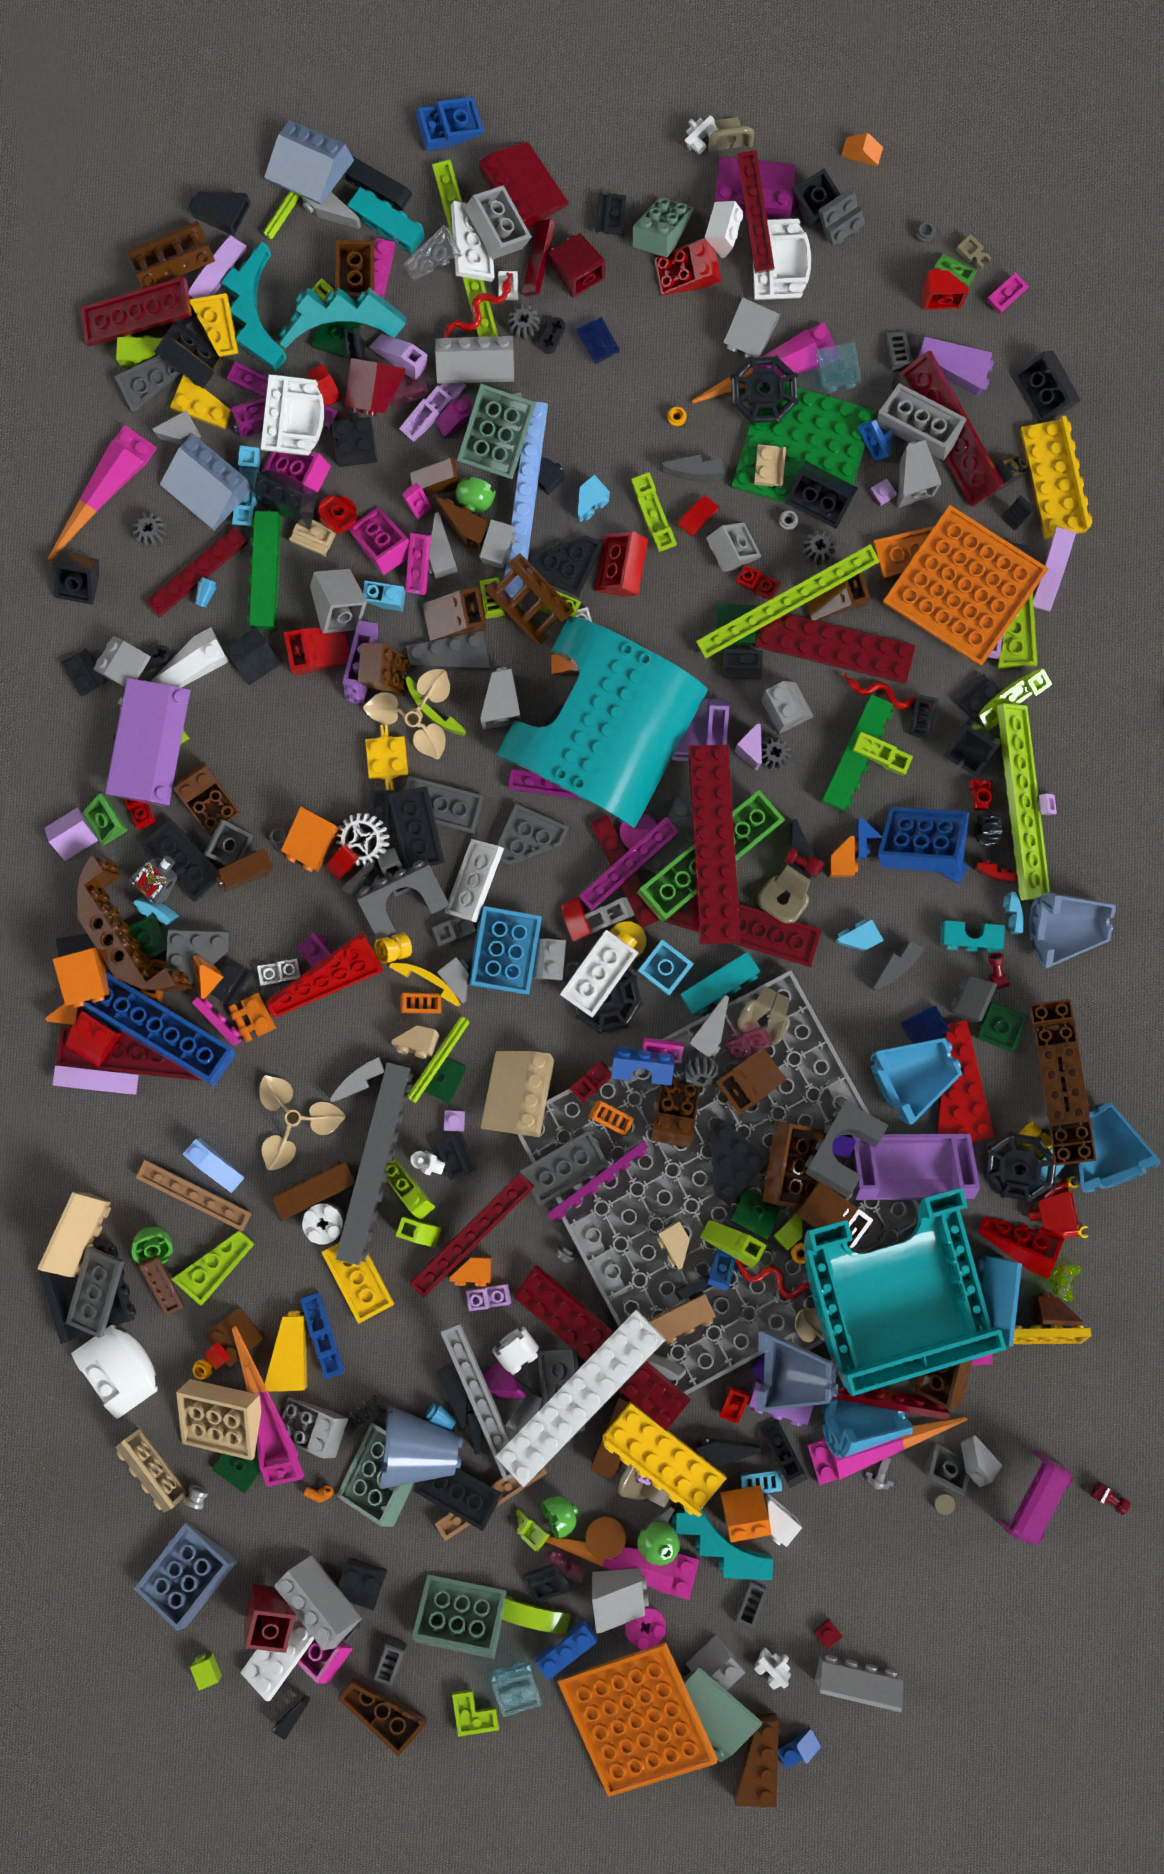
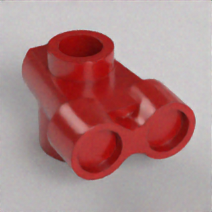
(981, 790)

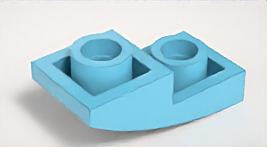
(1012, 906)
(162, 912)

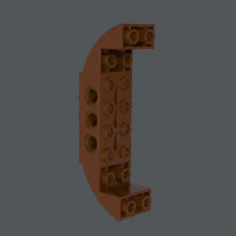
(112, 934)
(1063, 1082)

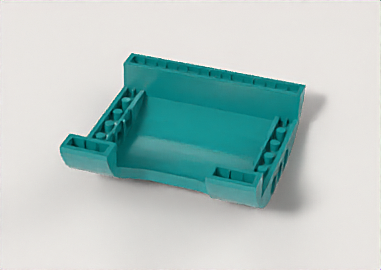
(615, 724)
(902, 1304)

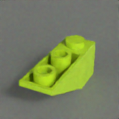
(134, 351)
(408, 1190)
(733, 1242)

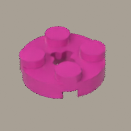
(642, 1638)

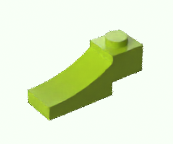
(882, 753)

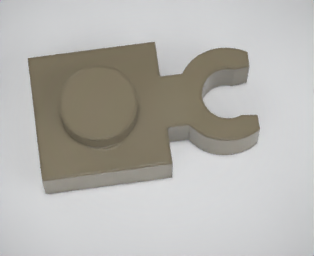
(971, 250)

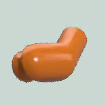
(319, 1495)

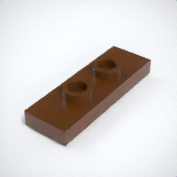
(161, 1285)

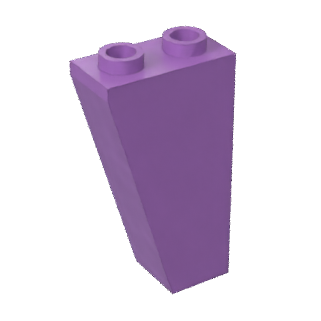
(961, 364)
(365, 633)

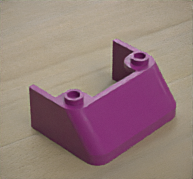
(1039, 1501)

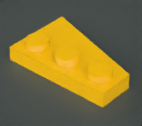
(217, 321)
(200, 404)

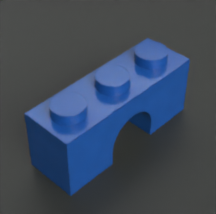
(628, 1060)
(557, 1657)

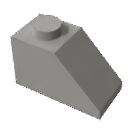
(177, 429)
(456, 977)
(979, 1461)

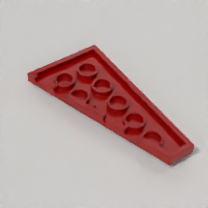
(341, 969)
(964, 1104)

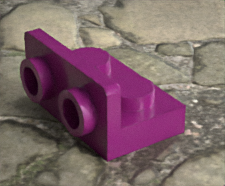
(250, 417)
(314, 949)

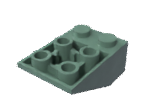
(661, 227)

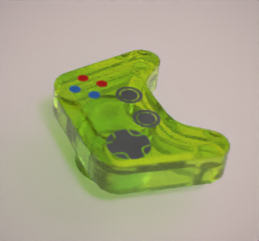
(1063, 1280)

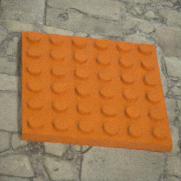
(965, 585)
(637, 1720)

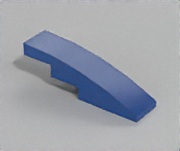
(322, 1335)

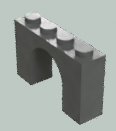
(418, 877)
(824, 1165)

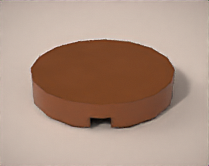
(605, 1538)

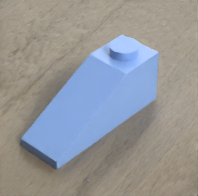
(213, 1165)

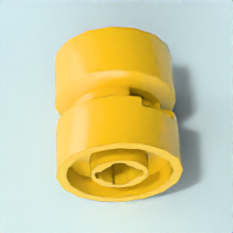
(393, 948)
(1034, 1130)

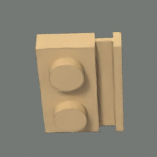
(769, 465)
(316, 539)

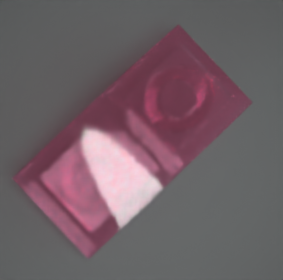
(748, 1042)
(571, 1571)

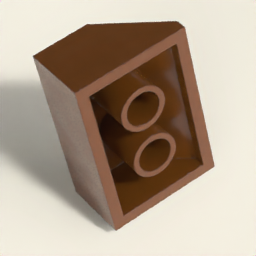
(354, 266)
(945, 1385)

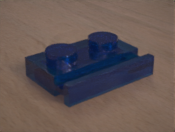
(598, 340)
(925, 1026)

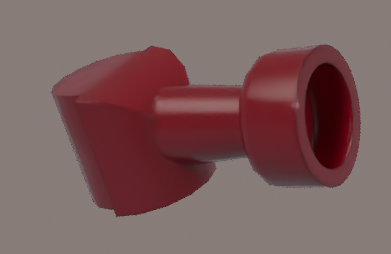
(811, 865)
(998, 977)
(1104, 1494)

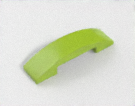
(653, 512)
(1014, 694)
(450, 725)
(535, 1617)

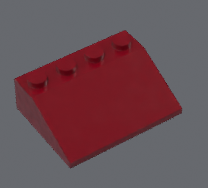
(525, 181)

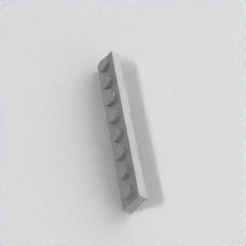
(477, 1391)

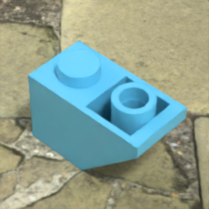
(591, 496)
(384, 595)
(861, 938)

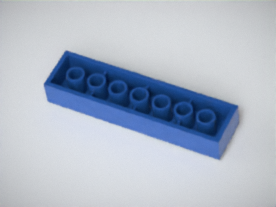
(162, 1031)

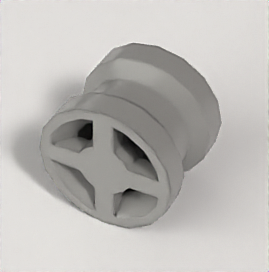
(195, 1497)

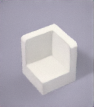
(502, 276)

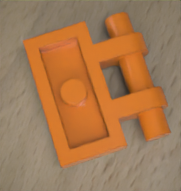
(258, 1015)

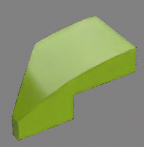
(790, 1232)
(531, 1531)

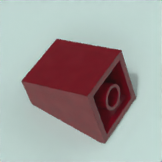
(577, 264)
(371, 386)
(267, 1620)

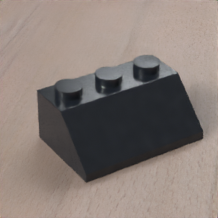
(189, 354)
(1046, 386)
(821, 494)
(286, 497)

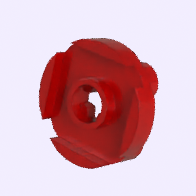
(334, 522)

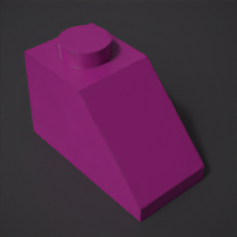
(454, 416)
(503, 1383)

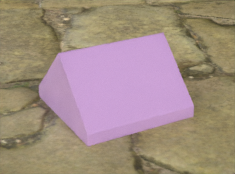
(750, 748)
(70, 834)

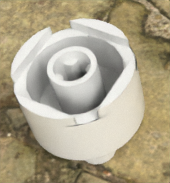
(316, 1232)
(516, 1350)

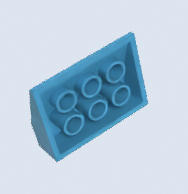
(504, 950)
(1000, 1289)

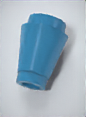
(205, 591)
(438, 1415)

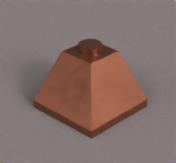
(1051, 1310)

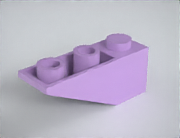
(401, 354)

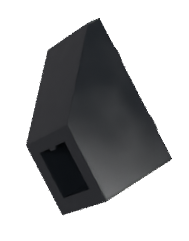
(1011, 470)

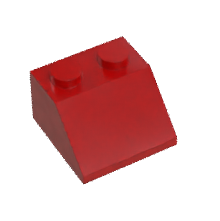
(943, 290)
(92, 1038)

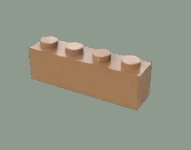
(683, 1318)

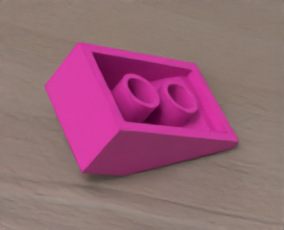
(304, 469)
(381, 540)
(323, 1664)

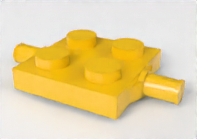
(386, 757)

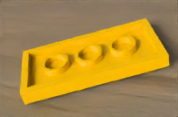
(359, 1284)
(1054, 1335)

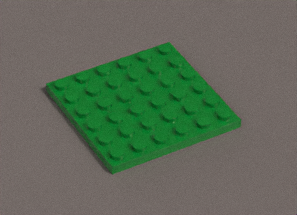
(812, 431)

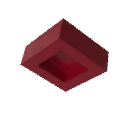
(828, 1633)

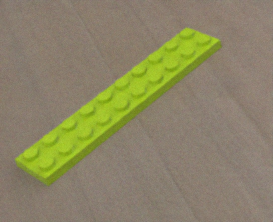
(1023, 801)

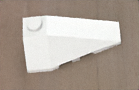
(193, 661)

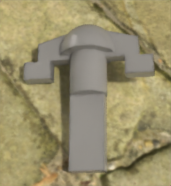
(878, 1482)

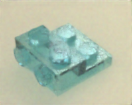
(838, 367)
(515, 1688)

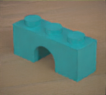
(954, 936)

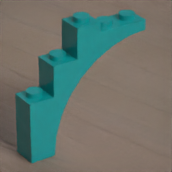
(244, 287)
(369, 310)
(735, 1560)

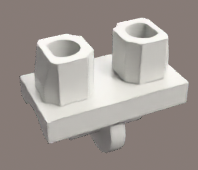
(698, 131)
(427, 1162)
(775, 1666)

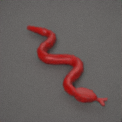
(506, 288)
(854, 685)
(779, 1279)

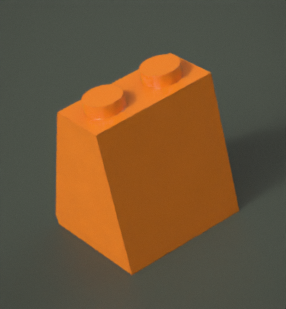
(309, 840)
(82, 977)
(745, 1513)

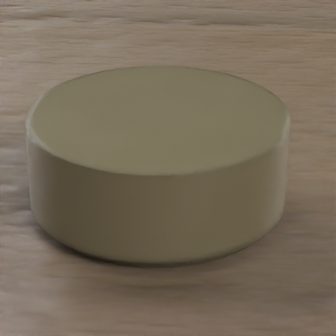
(944, 1503)

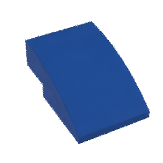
(449, 123)

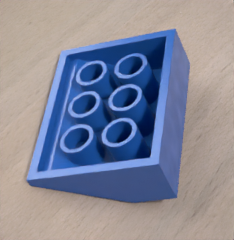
(924, 840)

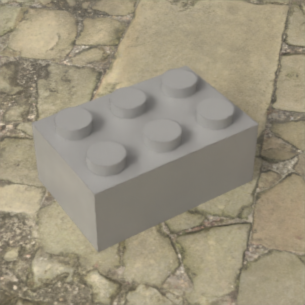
(497, 222)

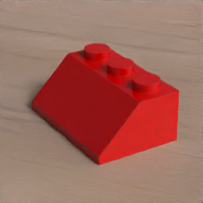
(621, 564)

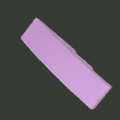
(212, 275)
(431, 409)
(1056, 562)
(95, 1080)

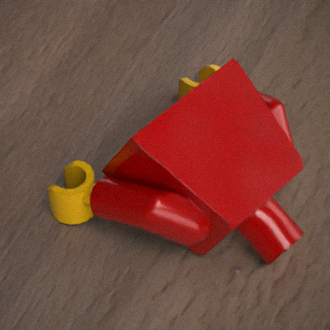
(1059, 1211)

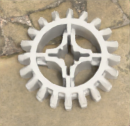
(358, 831)

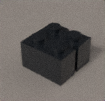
(355, 442)
(974, 745)

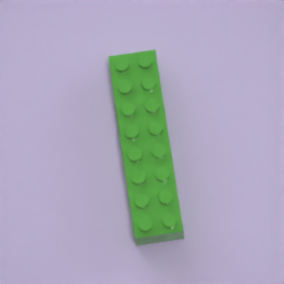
(677, 881)

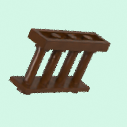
(168, 245)
(546, 593)

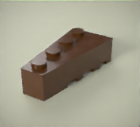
(312, 1191)
(603, 1460)
(385, 1717)
(759, 1769)

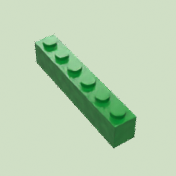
(264, 570)
(853, 764)

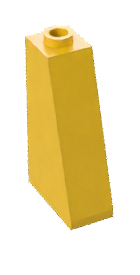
(289, 1358)

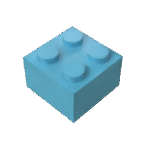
(665, 967)

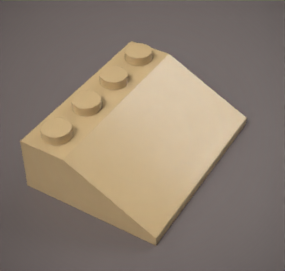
(518, 1092)
(74, 1234)
(219, 1418)
(151, 1471)

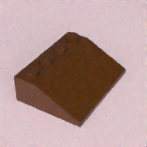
(786, 1176)

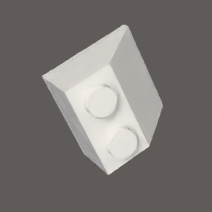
(724, 226)
(782, 1522)

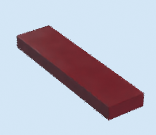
(538, 257)

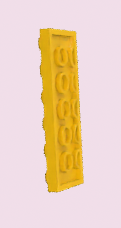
(1055, 477)
(663, 1459)

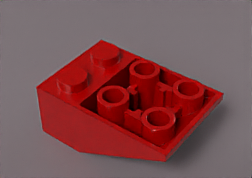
(688, 268)
(313, 651)

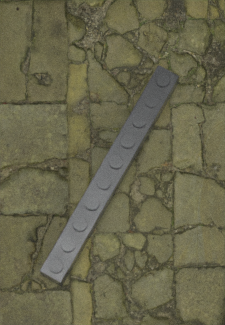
(374, 1163)

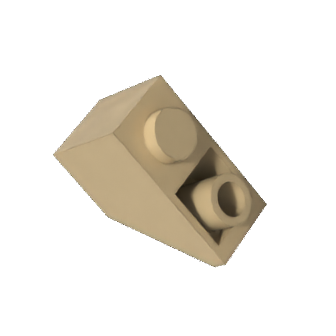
(417, 1040)
(676, 1242)

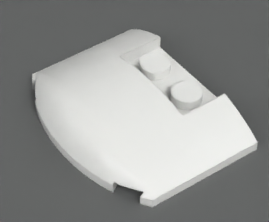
(791, 262)
(292, 415)
(117, 1370)

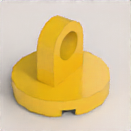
(630, 934)

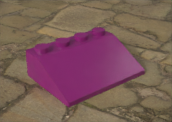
(776, 182)

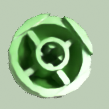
(474, 494)
(151, 1242)
(560, 1515)
(659, 1543)

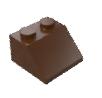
(223, 1334)

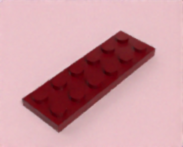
(136, 311)

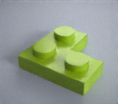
(470, 1720)

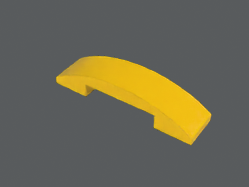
(406, 969)

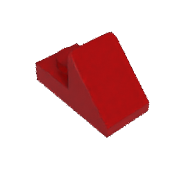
(325, 385)
(734, 1404)

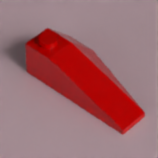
(1031, 1247)

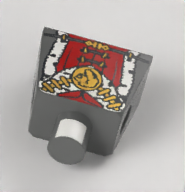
(155, 879)

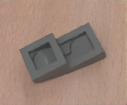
(453, 930)

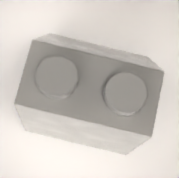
(751, 328)
(917, 474)
(337, 600)
(501, 701)
(786, 706)
(618, 1597)

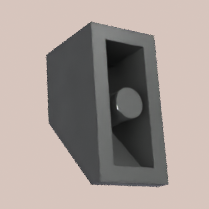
(389, 865)

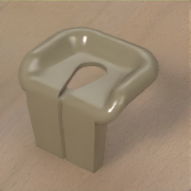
(730, 135)
(776, 885)
(771, 1004)
(639, 1491)

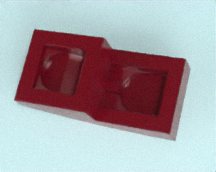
(591, 1081)

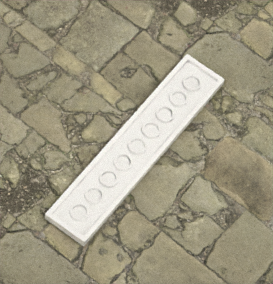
(580, 1398)

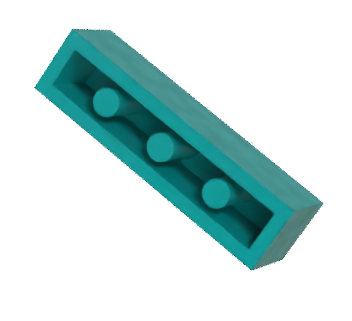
(387, 221)
(719, 983)

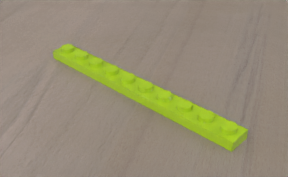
(449, 192)
(788, 601)

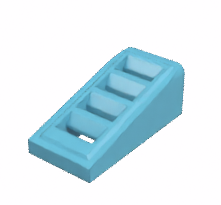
(760, 1474)

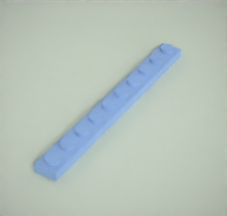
(526, 491)

